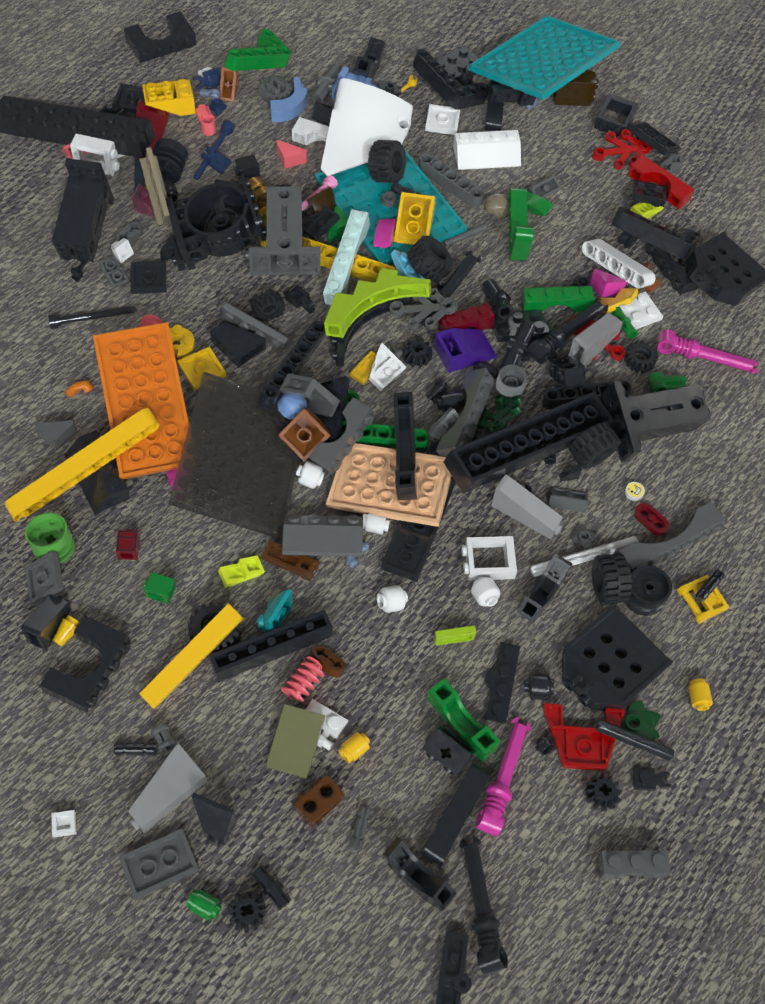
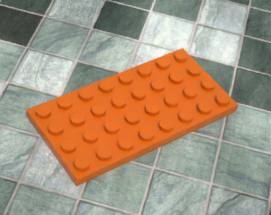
(137, 374)

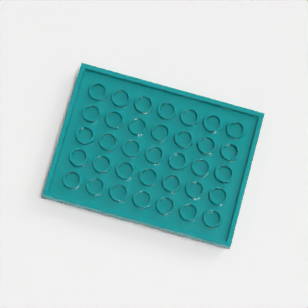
(544, 56)

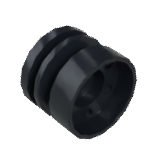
(171, 158)

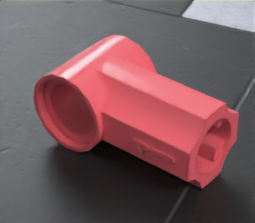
(206, 120)

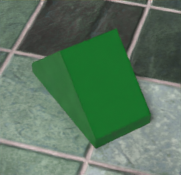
(337, 230)

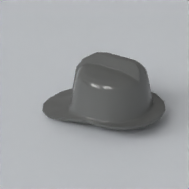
(511, 380)

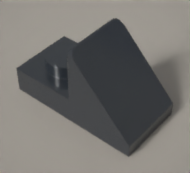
(171, 251)

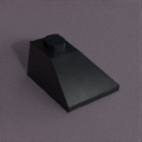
(215, 819)

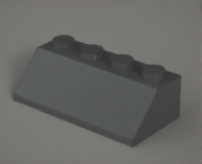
(322, 535)

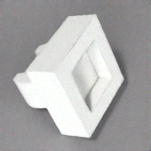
(122, 250)

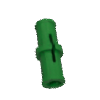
(627, 327)

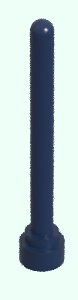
(226, 129)

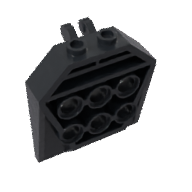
(724, 270)
(638, 652)

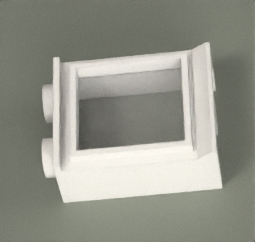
(96, 150)

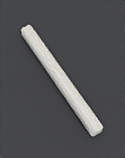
(587, 555)

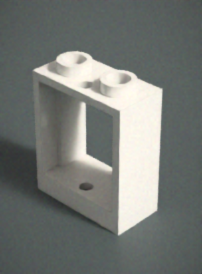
(495, 573)

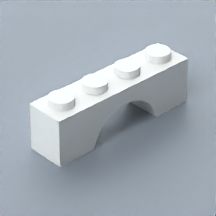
(309, 131)

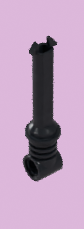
(455, 280)
(541, 349)
(492, 954)

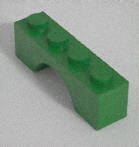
(575, 297)
(449, 706)

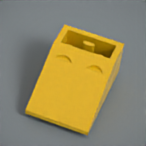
(170, 96)

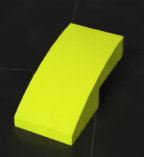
(244, 570)

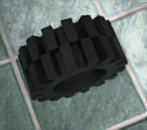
(268, 305)
(641, 348)

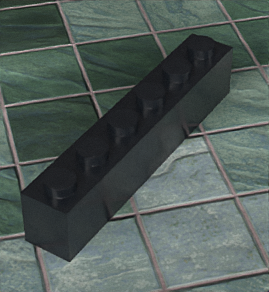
(271, 645)

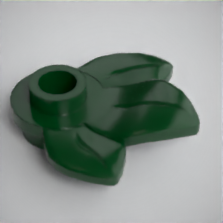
(643, 719)

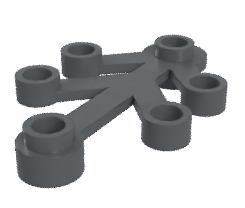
(427, 307)

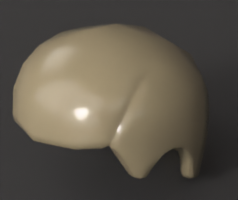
(497, 204)

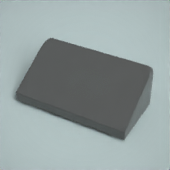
(546, 187)
(568, 499)

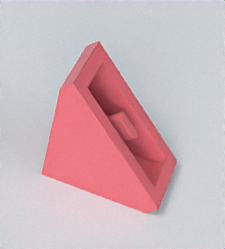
(290, 154)

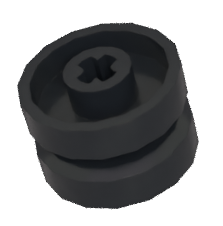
(649, 590)

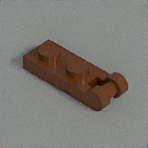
(291, 563)

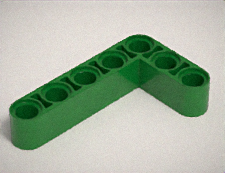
(268, 55)
(519, 232)
(375, 432)

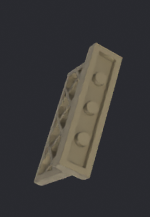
(155, 187)

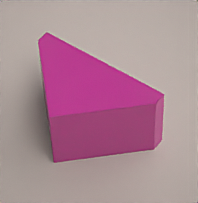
(606, 284)

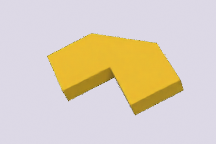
(625, 296)

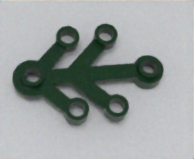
(499, 421)

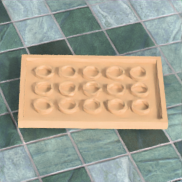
(368, 486)

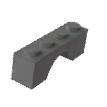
(331, 454)

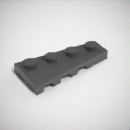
(242, 320)

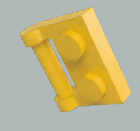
(713, 604)

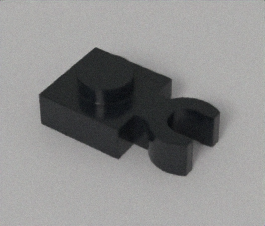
(646, 779)

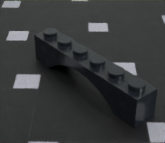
(405, 446)

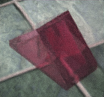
(142, 202)

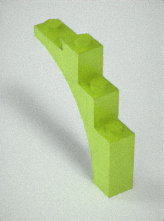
(388, 286)

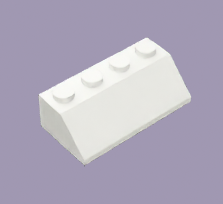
(487, 149)

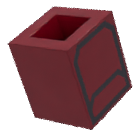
(127, 544)

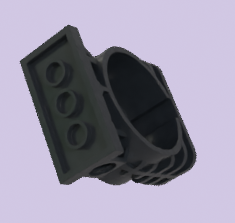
(224, 228)

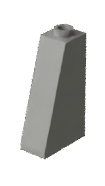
(594, 338)
(526, 508)
(167, 789)

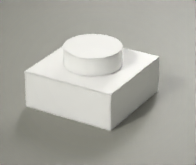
(64, 823)

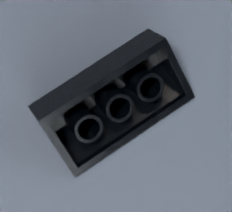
(103, 486)

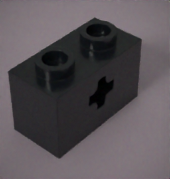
(460, 752)

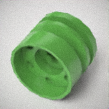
(50, 533)

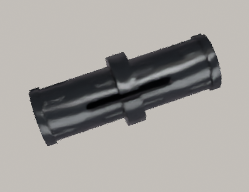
(271, 887)

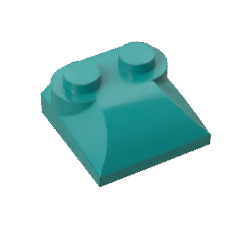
(276, 611)

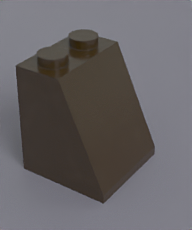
(578, 91)

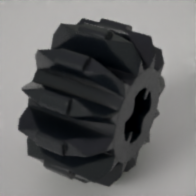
(417, 353)
(598, 797)
(238, 915)

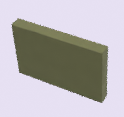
(295, 741)

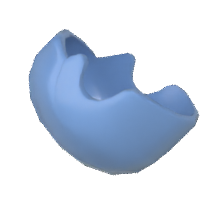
(291, 405)

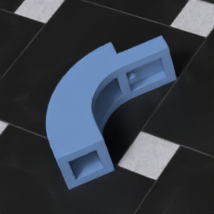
(292, 106)

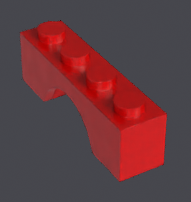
(677, 191)

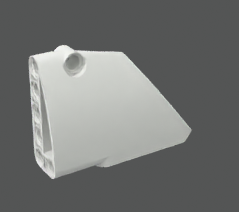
(358, 120)

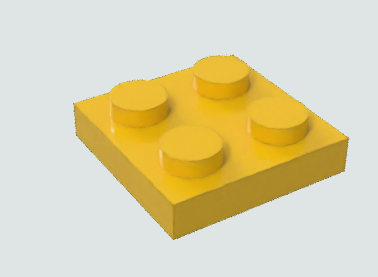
(199, 362)

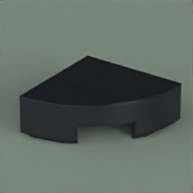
(573, 474)

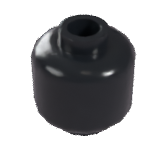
(539, 686)

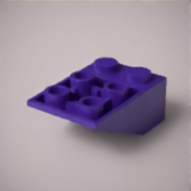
(462, 348)

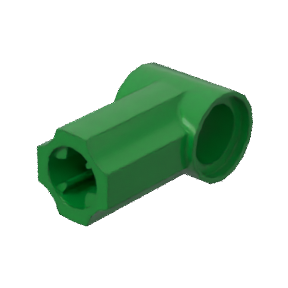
(659, 382)

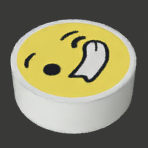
(634, 491)

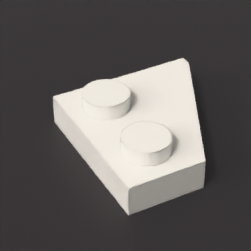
(385, 368)

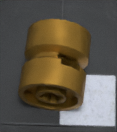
(259, 190)

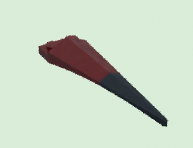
(159, 121)

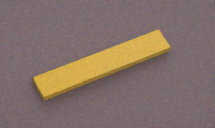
(191, 656)

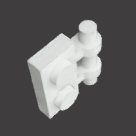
(332, 725)

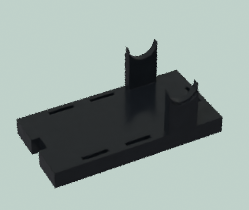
(339, 388)

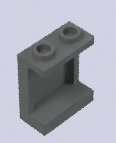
(319, 398)

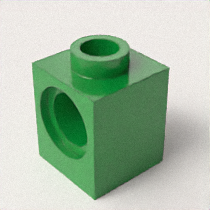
(159, 588)

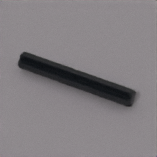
(635, 740)

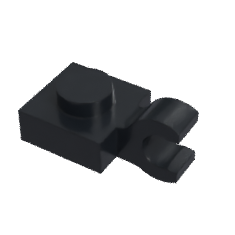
(299, 298)

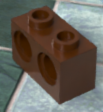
(323, 804)

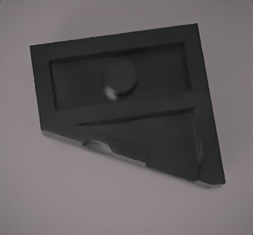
(320, 223)

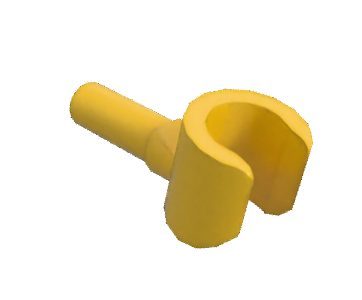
(411, 83)

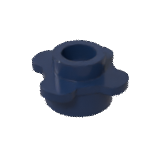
(217, 106)

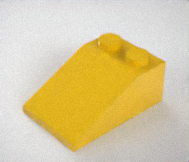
(414, 217)

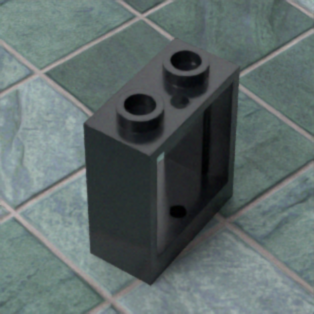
(619, 106)

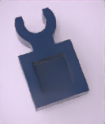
(210, 78)
(217, 161)

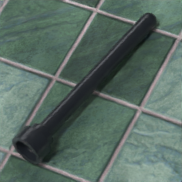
(56, 321)

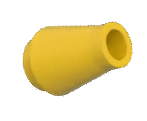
(65, 630)

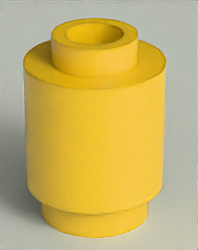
(700, 694)
(354, 747)

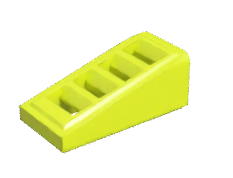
(648, 212)

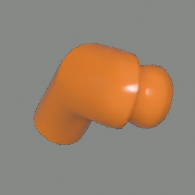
(77, 386)

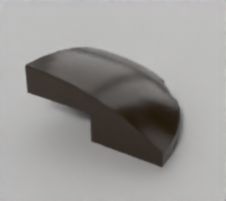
(322, 200)

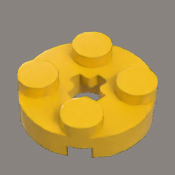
(186, 340)

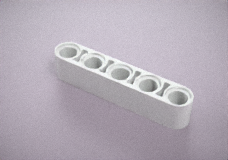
(618, 263)

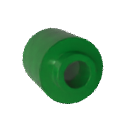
(204, 905)

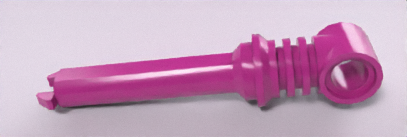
(669, 342)
(498, 794)

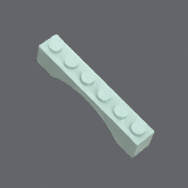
(352, 238)

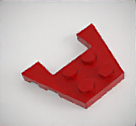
(581, 746)

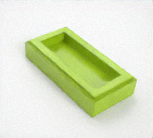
(454, 635)

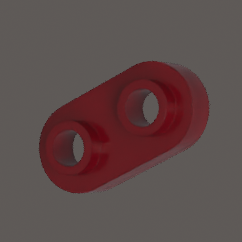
(651, 519)

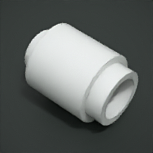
(375, 523)

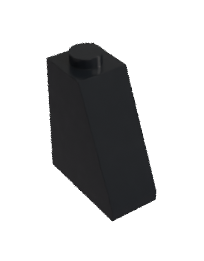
(237, 343)
(45, 621)

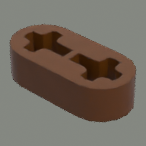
(328, 661)

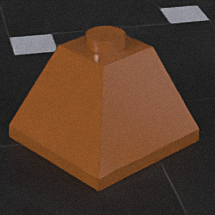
(304, 433)

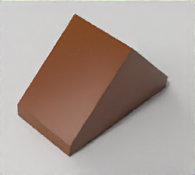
(228, 85)

